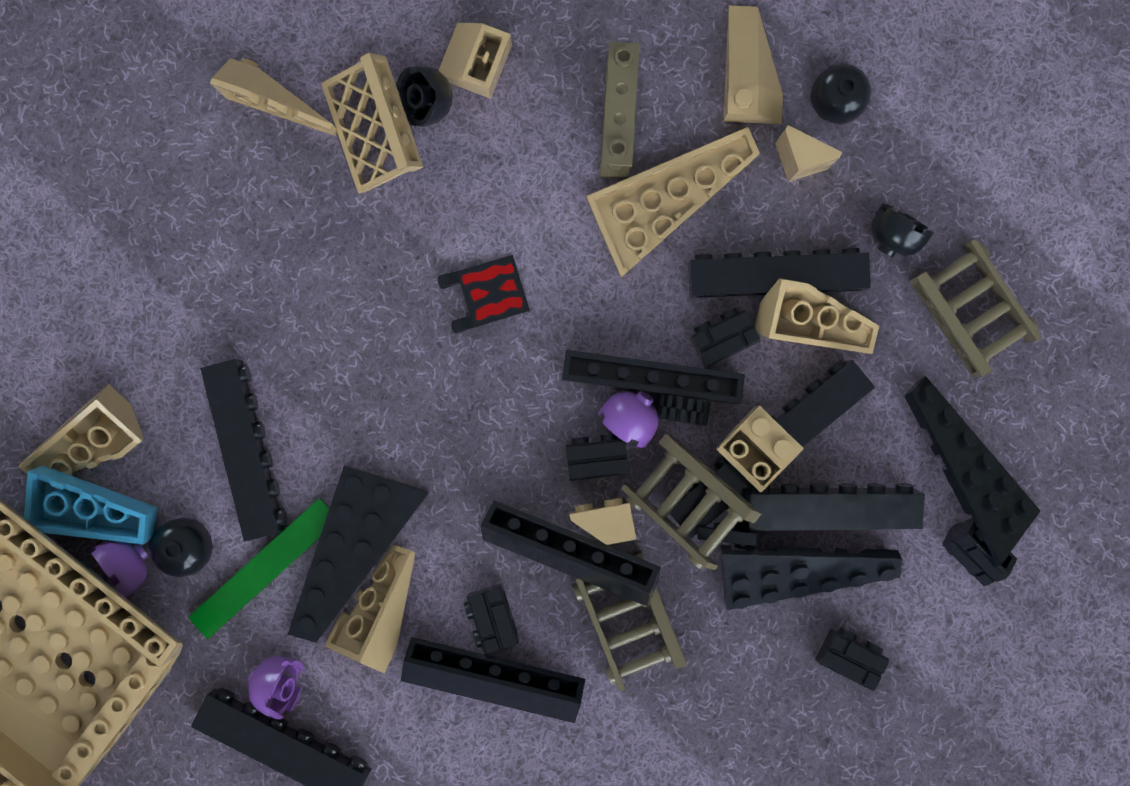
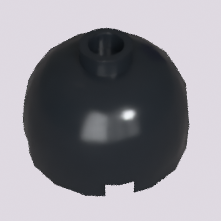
(841, 93)
(424, 95)
(899, 232)
(181, 547)

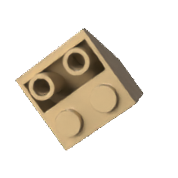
(476, 57)
(759, 448)
(607, 523)

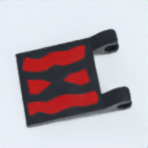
(490, 292)

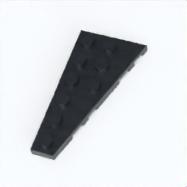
(976, 476)
(357, 531)
(792, 572)

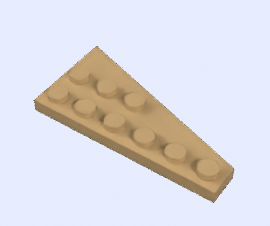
(654, 203)

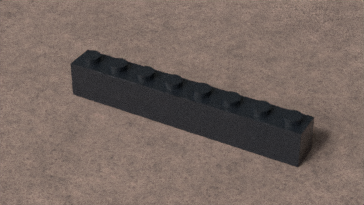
(801, 420)

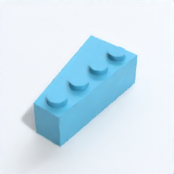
(82, 509)

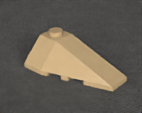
(750, 75)
(252, 87)
(807, 316)
(94, 434)
(375, 623)

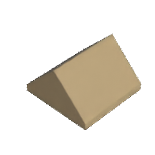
(803, 154)

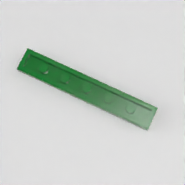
(261, 570)

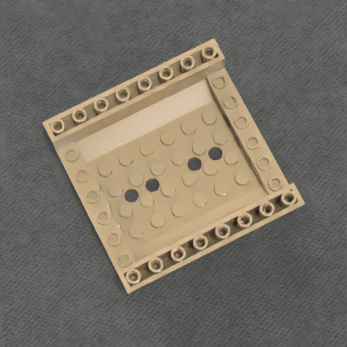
(50, 716)

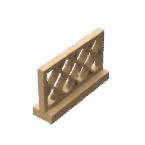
(388, 109)

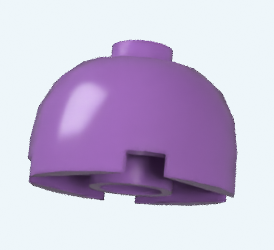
(631, 416)
(122, 564)
(272, 690)

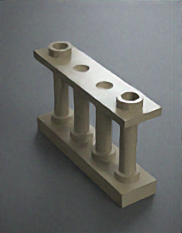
(619, 110)
(961, 335)
(717, 490)
(658, 624)

